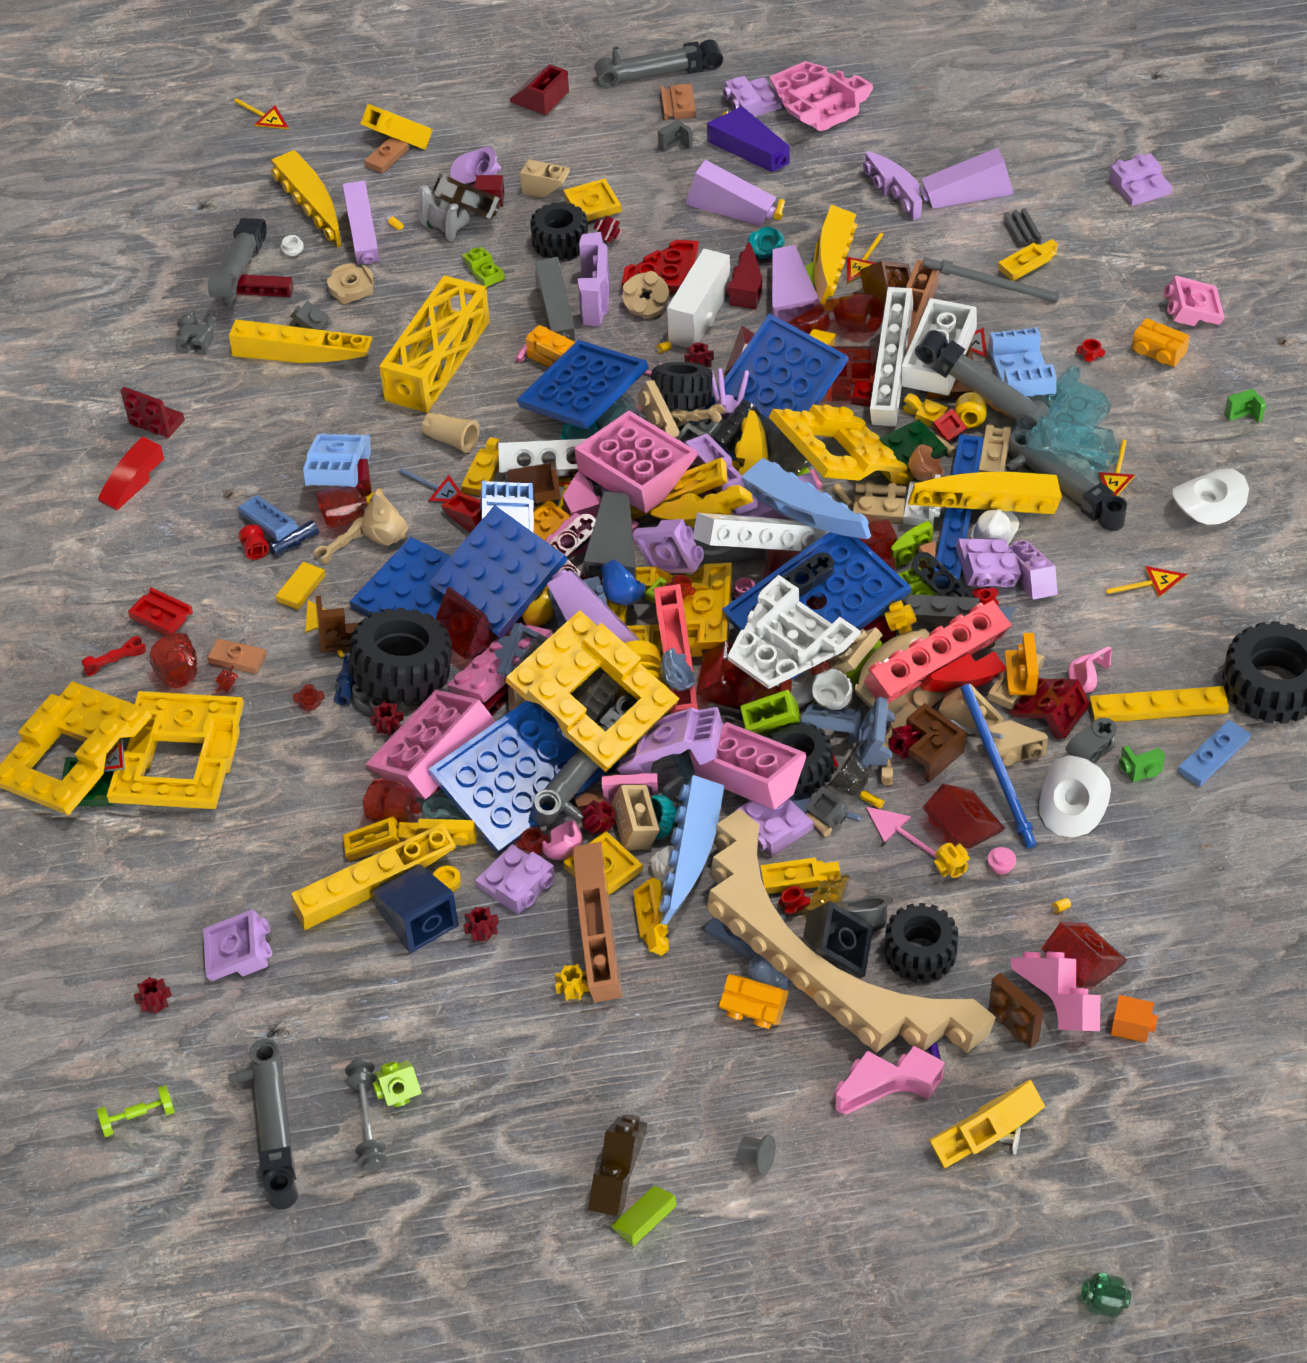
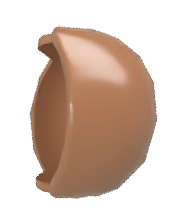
(923, 465)

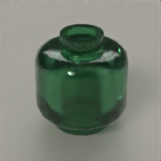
(1105, 1295)

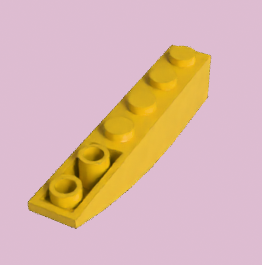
(308, 192)
(832, 250)
(295, 343)
(990, 492)
(357, 882)

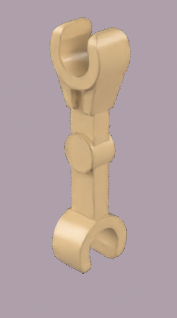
(712, 413)
(354, 532)
(887, 771)

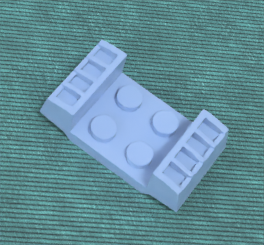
(1020, 362)
(334, 459)
(512, 498)

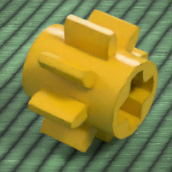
(900, 617)
(951, 860)
(571, 982)

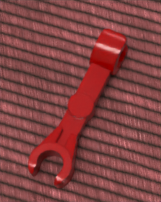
(130, 648)

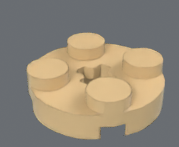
(642, 283)
(345, 292)

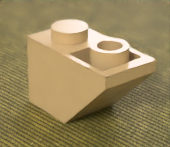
(541, 178)
(1018, 742)

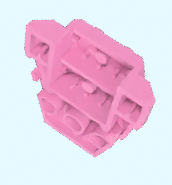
(819, 96)

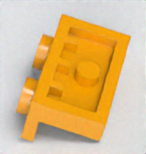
(548, 519)
(1022, 667)

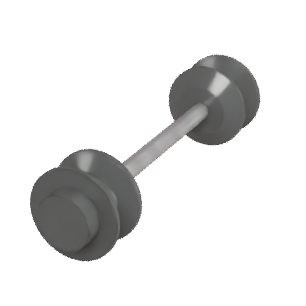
(371, 1150)

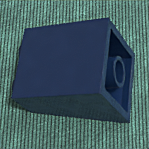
(417, 907)

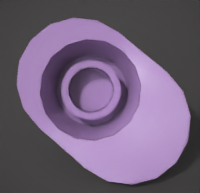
(475, 163)

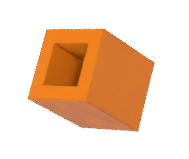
(1133, 1019)

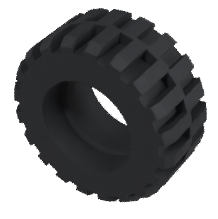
(400, 676)
(1258, 693)

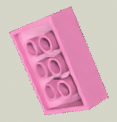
(635, 460)
(427, 737)

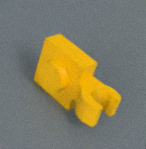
(926, 412)

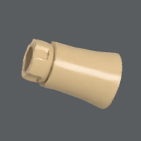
(453, 431)

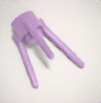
(727, 401)

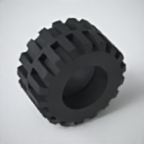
(558, 230)
(684, 384)
(818, 750)
(926, 924)

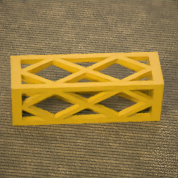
(419, 368)

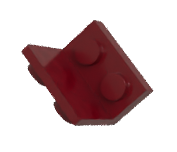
(150, 413)
(1057, 701)

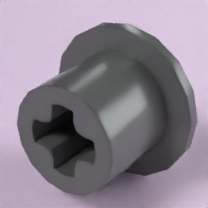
(757, 1153)

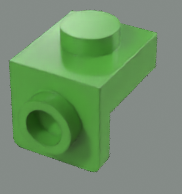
(1243, 404)
(1143, 765)

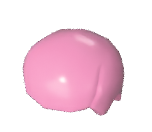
(562, 841)

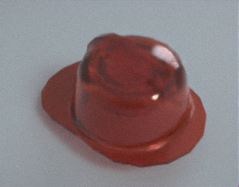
(816, 317)

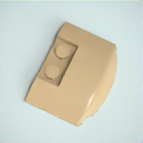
(909, 702)

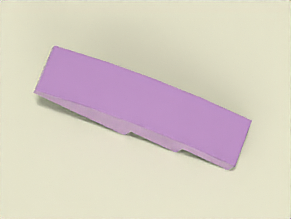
(708, 451)

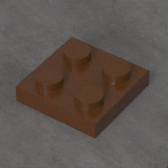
(1015, 1010)

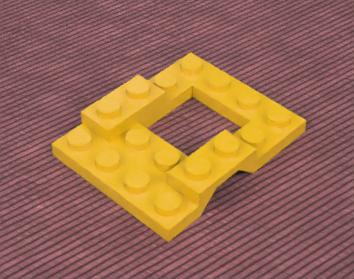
(850, 431)
(702, 610)
(567, 662)
(81, 714)
(180, 719)

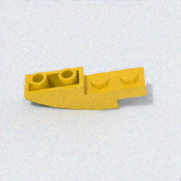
(752, 444)
(691, 504)
(987, 1124)

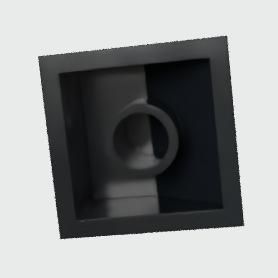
(839, 936)

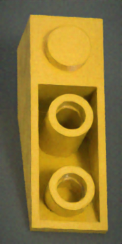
(396, 126)

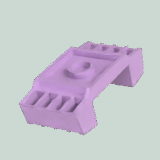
(595, 280)
(673, 735)

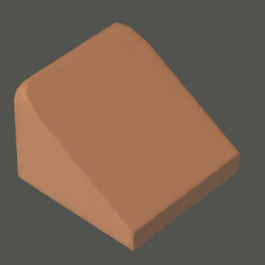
(929, 548)
(584, 799)

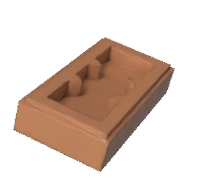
(386, 155)
(241, 656)

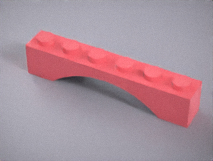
(675, 635)

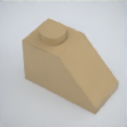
(955, 708)

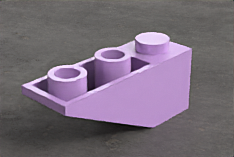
(1037, 571)

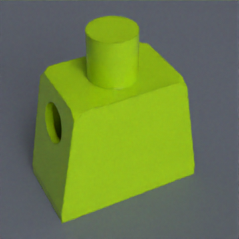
(773, 711)

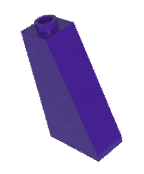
(749, 139)

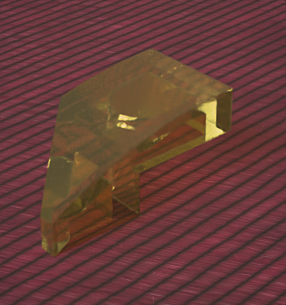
(828, 892)

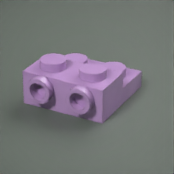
(754, 95)
(1139, 179)
(669, 546)
(988, 562)
(778, 826)
(516, 878)
(236, 945)

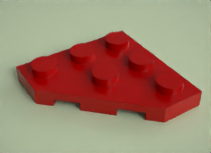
(669, 264)

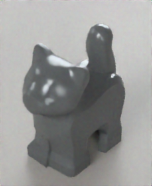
(194, 333)

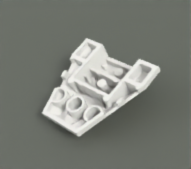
(786, 636)

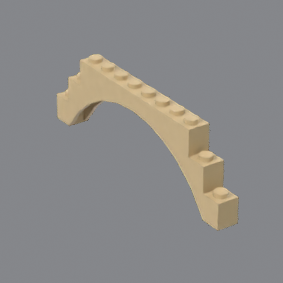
(863, 1008)

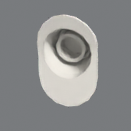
(996, 525)

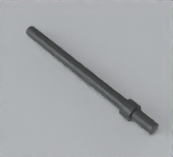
(946, 267)

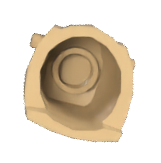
(382, 521)

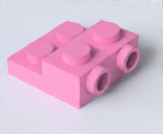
(1193, 301)

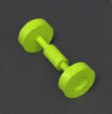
(135, 1111)

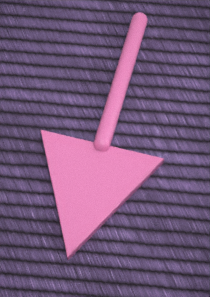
(890, 823)

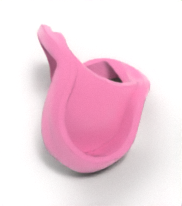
(1084, 670)

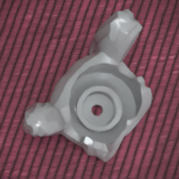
(442, 216)

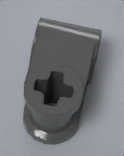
(1094, 740)

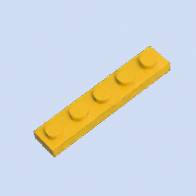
(693, 481)
(1160, 704)

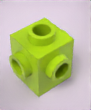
(406, 1086)

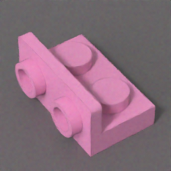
(612, 783)

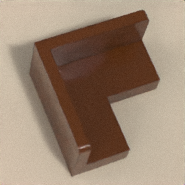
(882, 275)
(542, 476)
(331, 628)
(940, 741)

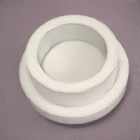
(292, 245)

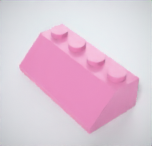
(753, 766)

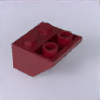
(543, 90)

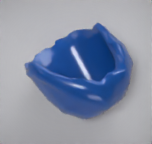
(620, 584)

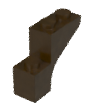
(466, 197)
(618, 1159)

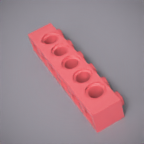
(991, 626)

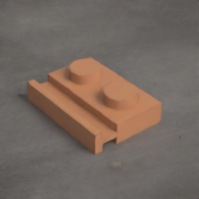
(678, 101)

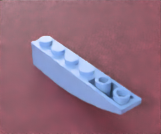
(802, 501)
(692, 841)

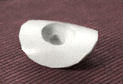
(1213, 496)
(1074, 796)

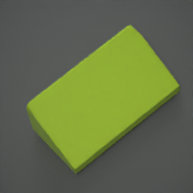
(644, 1215)

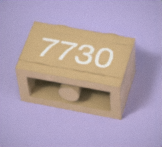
(635, 817)

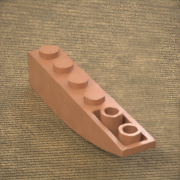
(924, 284)
(596, 923)

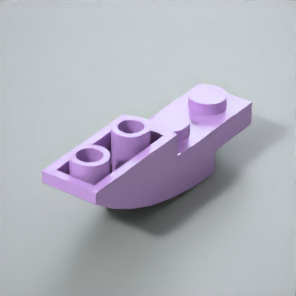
(894, 180)

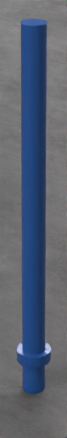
(1023, 827)

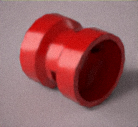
(253, 542)

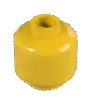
(971, 409)

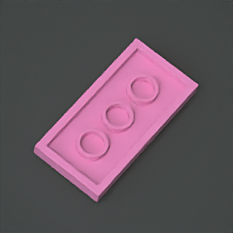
(481, 676)

